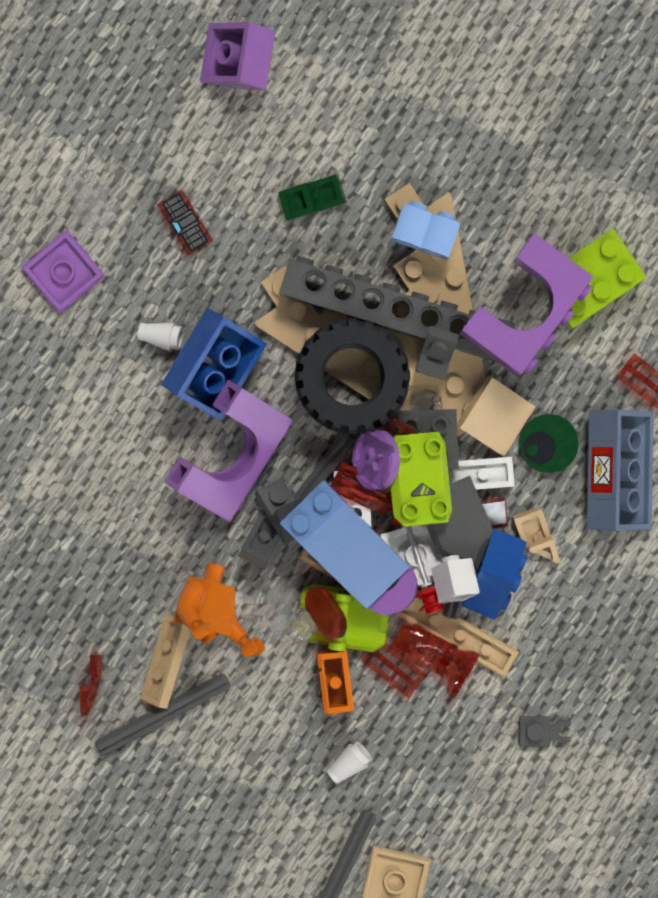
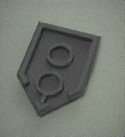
(468, 526)

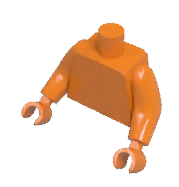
(210, 610)

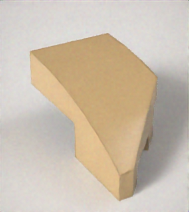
(534, 530)

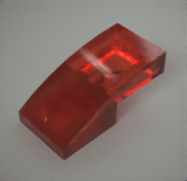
(90, 690)

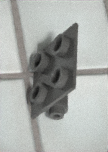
(439, 421)

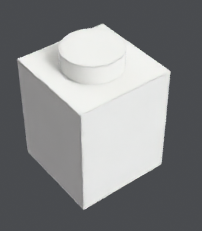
(455, 579)

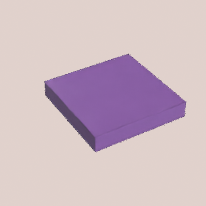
(63, 271)

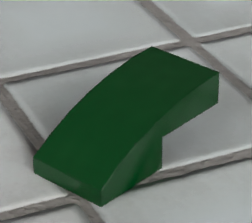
(312, 197)

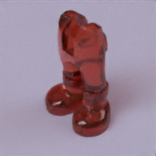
(435, 655)

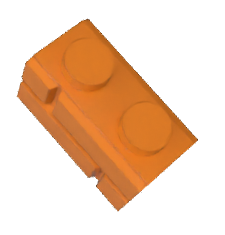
(335, 681)

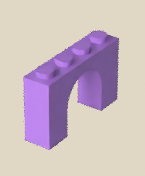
(564, 285)
(225, 490)

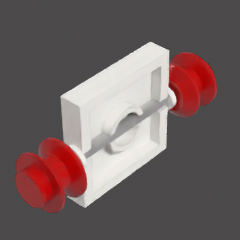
(417, 549)

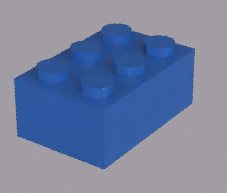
(209, 358)

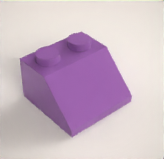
(237, 55)

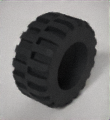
(340, 336)

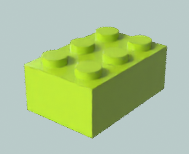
(612, 272)

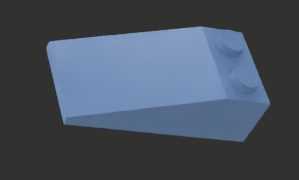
(344, 544)

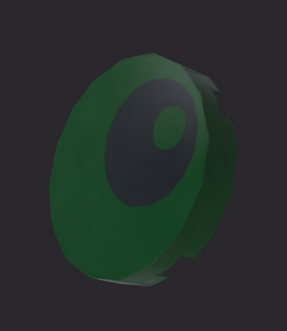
(548, 443)

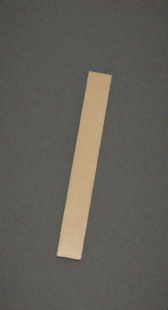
(493, 652)

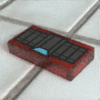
(185, 222)

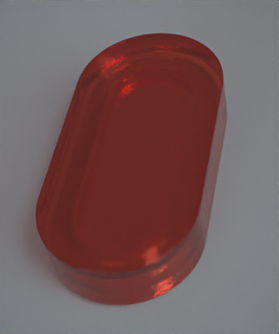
(325, 613)

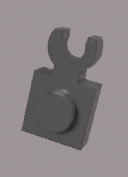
(537, 731)

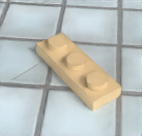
(165, 662)

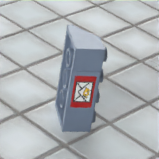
(620, 470)

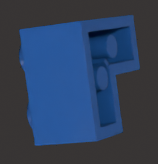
(498, 574)

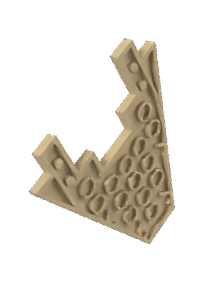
(422, 273)

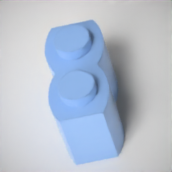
(425, 230)

